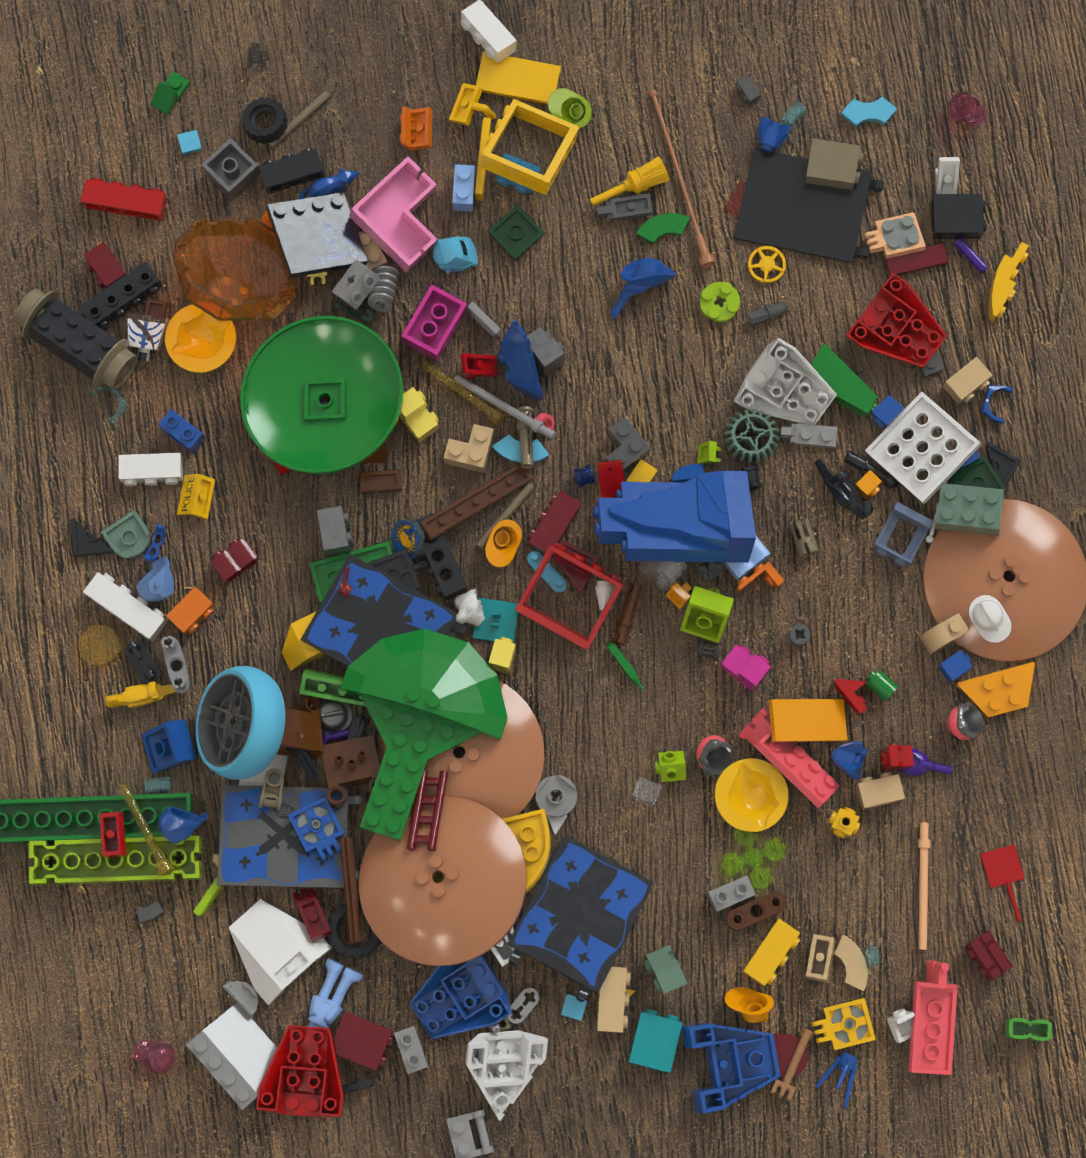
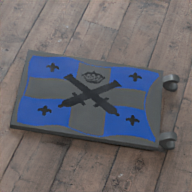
(262, 846)

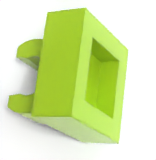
(707, 453)

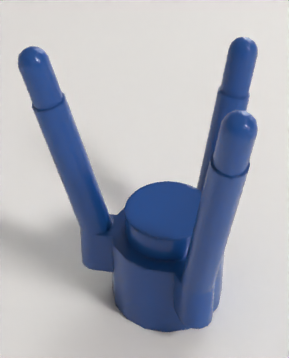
(847, 1065)

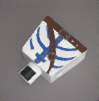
(146, 333)

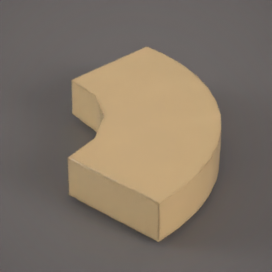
(854, 963)

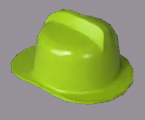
(570, 107)

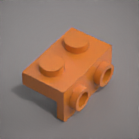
(416, 128)

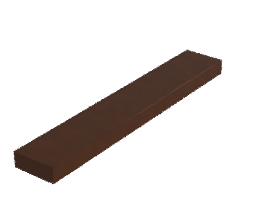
(475, 501)

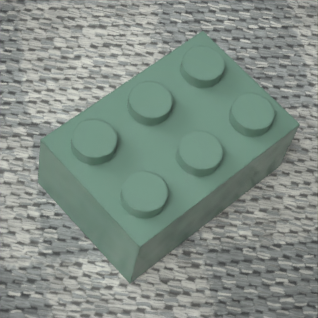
(970, 509)

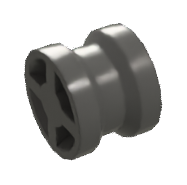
(795, 638)

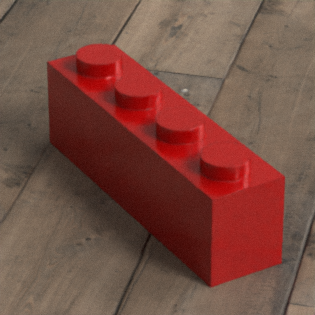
(124, 199)

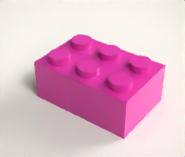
(434, 323)

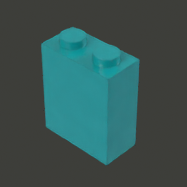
(655, 1041)

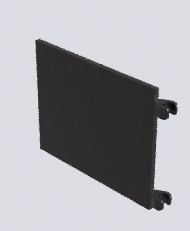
(798, 215)

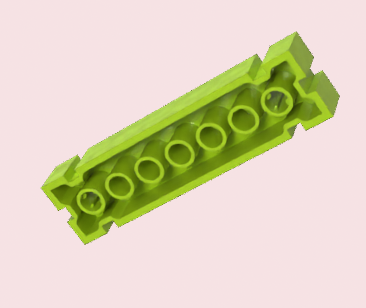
(82, 861)

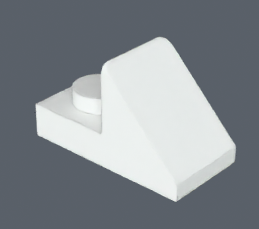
(947, 175)

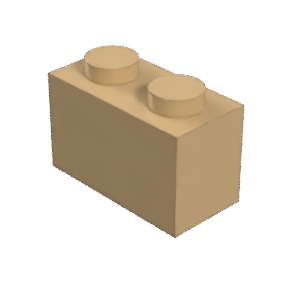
(967, 381)
(880, 791)
(820, 958)

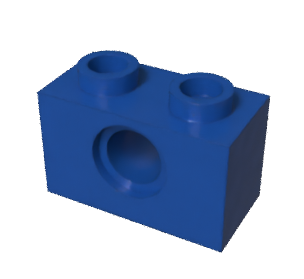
(181, 431)

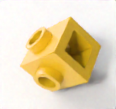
(836, 822)

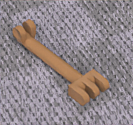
(806, 1035)

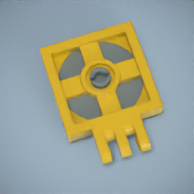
(846, 1024)

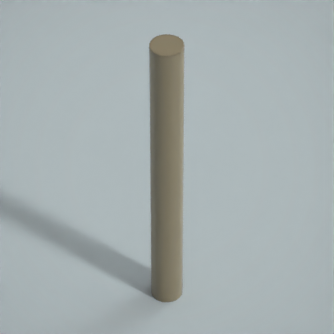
(302, 116)
(508, 512)

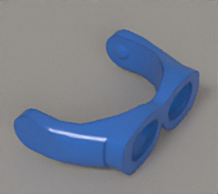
(985, 407)
(160, 531)

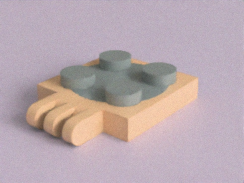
(896, 236)

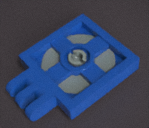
(317, 827)

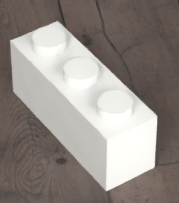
(488, 31)
(151, 469)

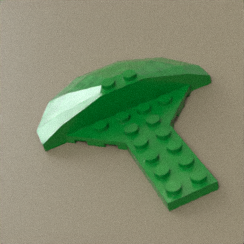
(424, 701)

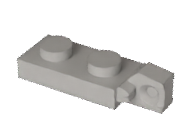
(810, 435)

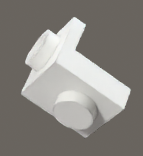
(901, 1024)

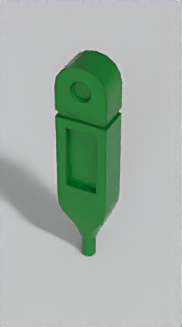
(624, 664)

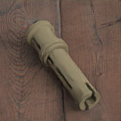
(526, 446)

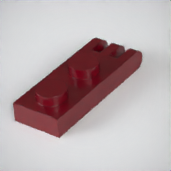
(312, 914)

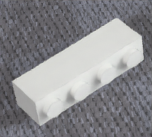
(125, 607)

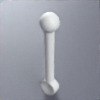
(929, 538)

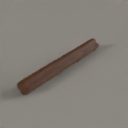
(350, 889)

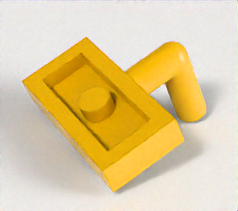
(468, 103)

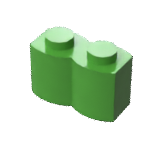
(1024, 1029)

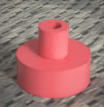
(547, 419)

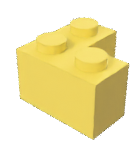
(416, 416)

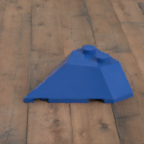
(520, 362)

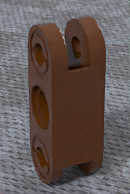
(765, 905)

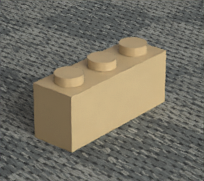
(613, 1001)

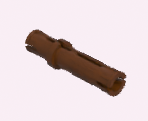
(627, 614)

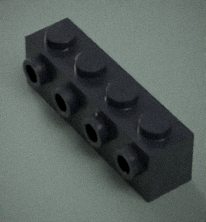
(121, 296)

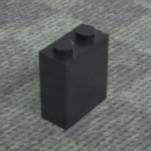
(957, 216)

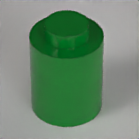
(881, 684)

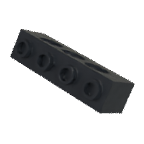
(456, 584)

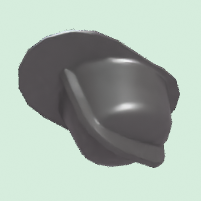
(334, 716)

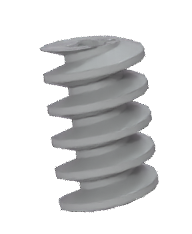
(382, 294)

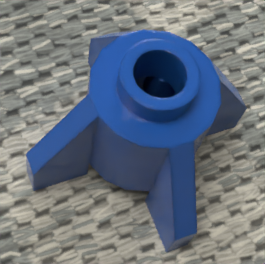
(771, 134)
(850, 758)

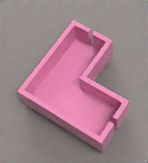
(388, 218)

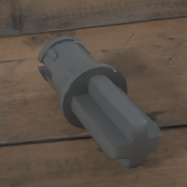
(767, 312)

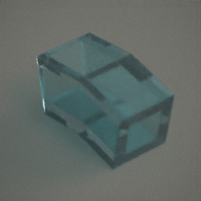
(793, 114)
(157, 785)

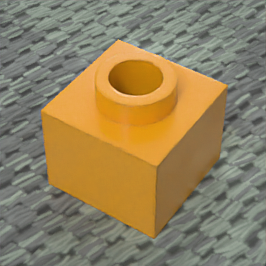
(868, 485)

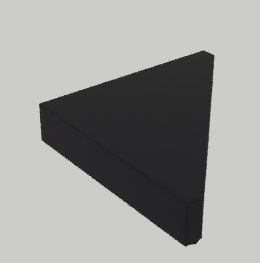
(1002, 462)
(85, 542)

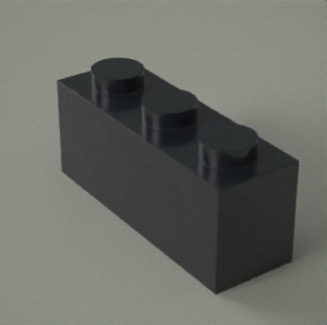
(291, 170)

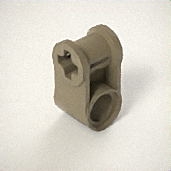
(272, 793)

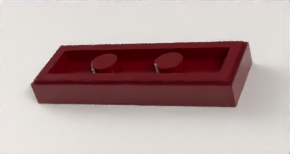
(928, 258)

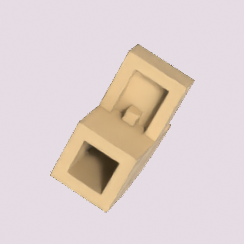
(944, 633)

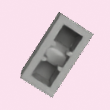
(356, 284)
(731, 894)
(411, 1050)

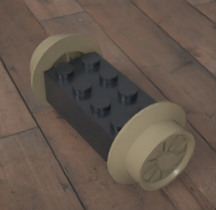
(75, 339)

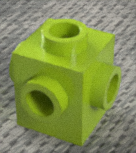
(671, 766)

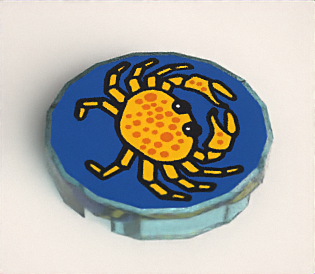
(408, 535)

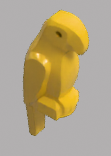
(139, 695)

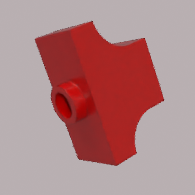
(897, 757)

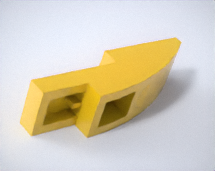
(1003, 282)

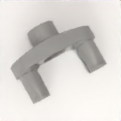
(173, 653)

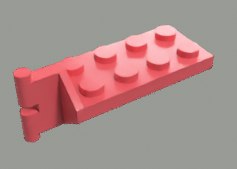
(790, 760)
(933, 1022)

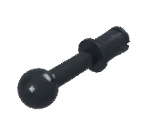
(862, 464)

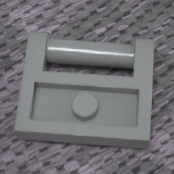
(462, 1135)

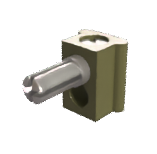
(498, 1028)

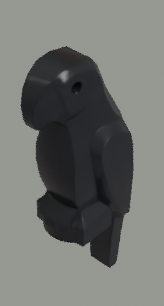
(845, 491)

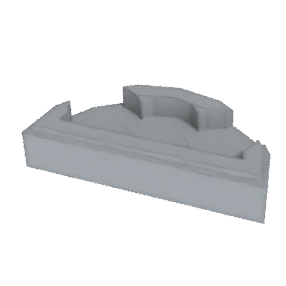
(243, 995)

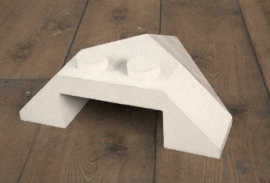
(504, 1064)

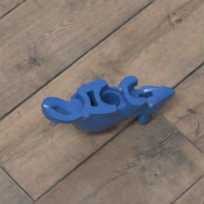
(331, 184)

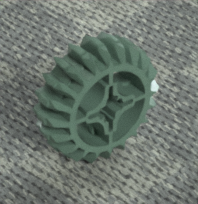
(759, 434)

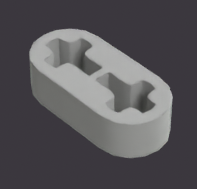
(526, 1009)

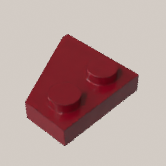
(575, 574)

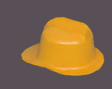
(503, 542)
(750, 1003)

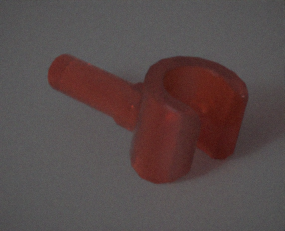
(345, 588)

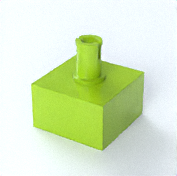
(707, 614)

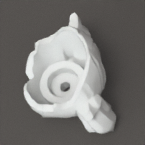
(469, 608)

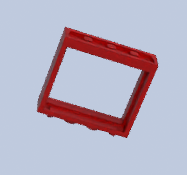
(554, 625)

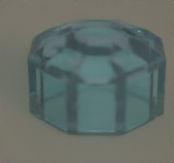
(871, 956)

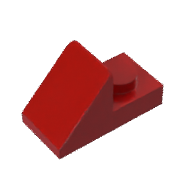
(478, 365)
(847, 690)

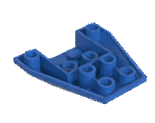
(461, 999)

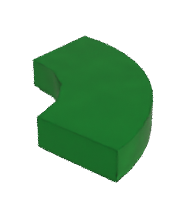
(663, 225)

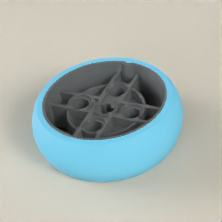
(240, 722)

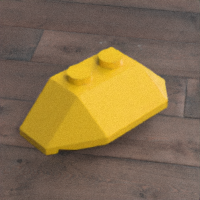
(296, 651)

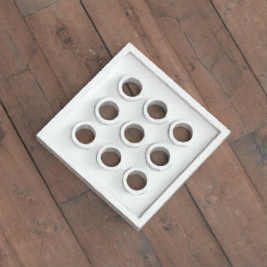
(937, 474)

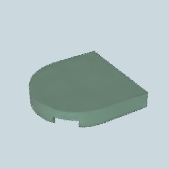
(128, 536)

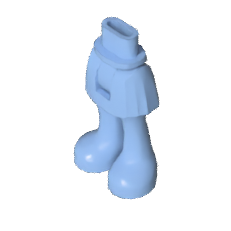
(326, 1011)

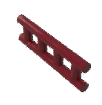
(434, 820)

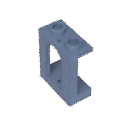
(912, 517)

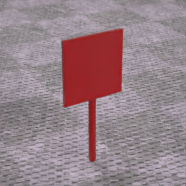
(1002, 868)

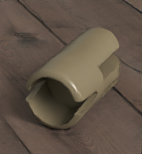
(801, 544)

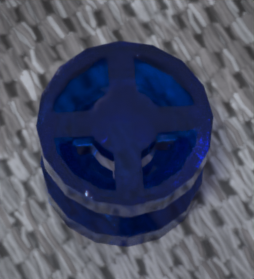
(584, 476)

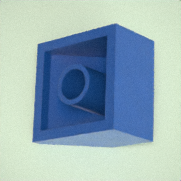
(168, 746)

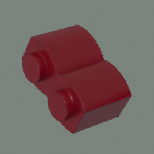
(234, 560)

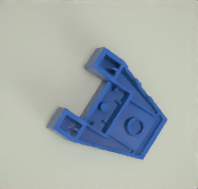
(737, 1063)

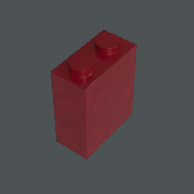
(362, 1041)

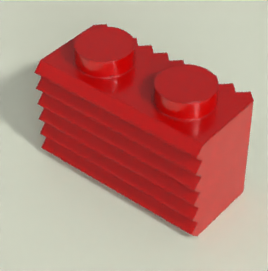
(112, 834)

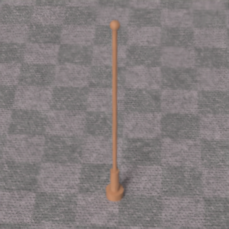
(706, 259)

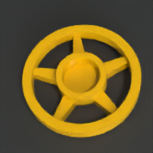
(767, 264)

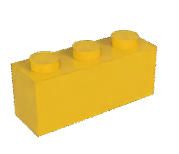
(772, 953)

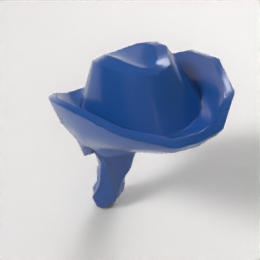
(641, 276)

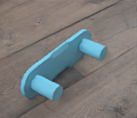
(549, 575)

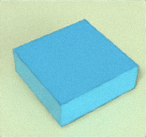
(189, 142)
(573, 1008)

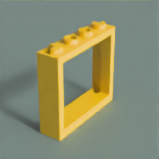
(518, 173)

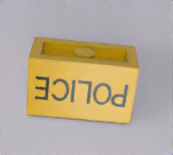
(196, 496)

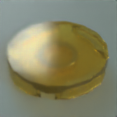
(99, 645)

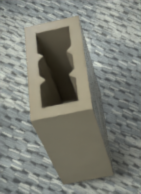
(833, 164)

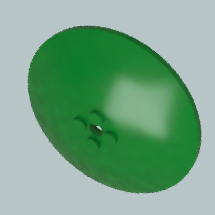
(314, 361)

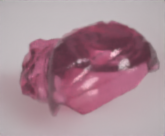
(964, 108)
(156, 1056)

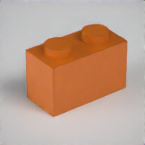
(191, 611)

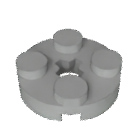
(554, 784)

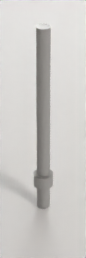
(536, 425)

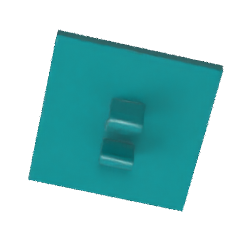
(498, 622)

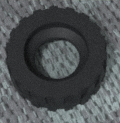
(261, 106)

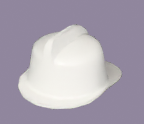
(990, 618)

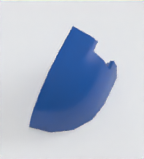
(687, 473)

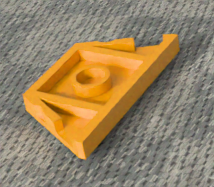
(1000, 690)

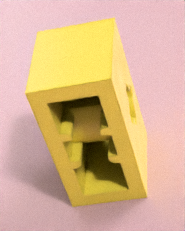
(502, 655)

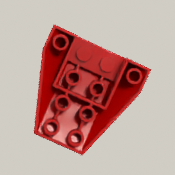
(898, 325)
(303, 1076)

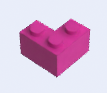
(746, 668)

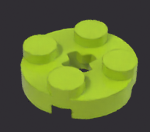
(714, 312)

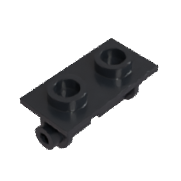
(142, 661)

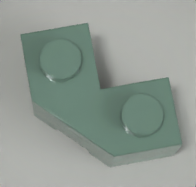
(666, 970)

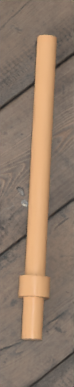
(923, 844)

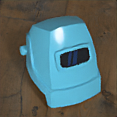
(455, 254)

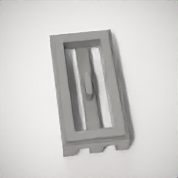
(484, 320)

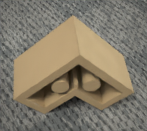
(471, 454)

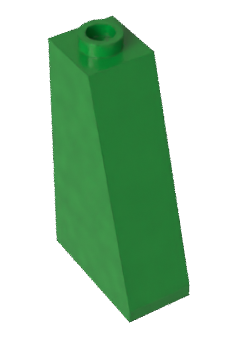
(849, 388)

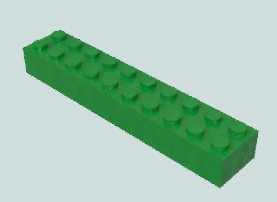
(79, 816)

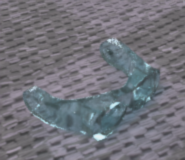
(122, 404)

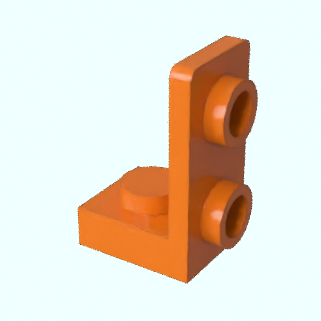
(771, 577)

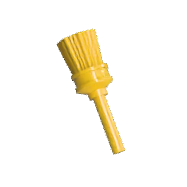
(637, 180)

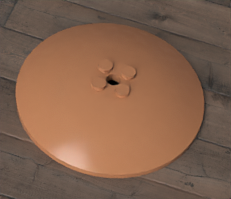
(1040, 601)
(494, 771)
(465, 911)

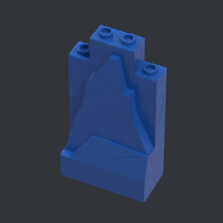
(680, 521)

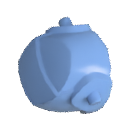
(158, 582)

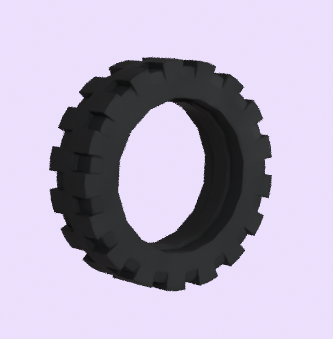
(339, 946)

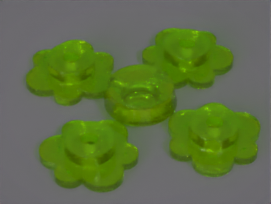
(753, 857)

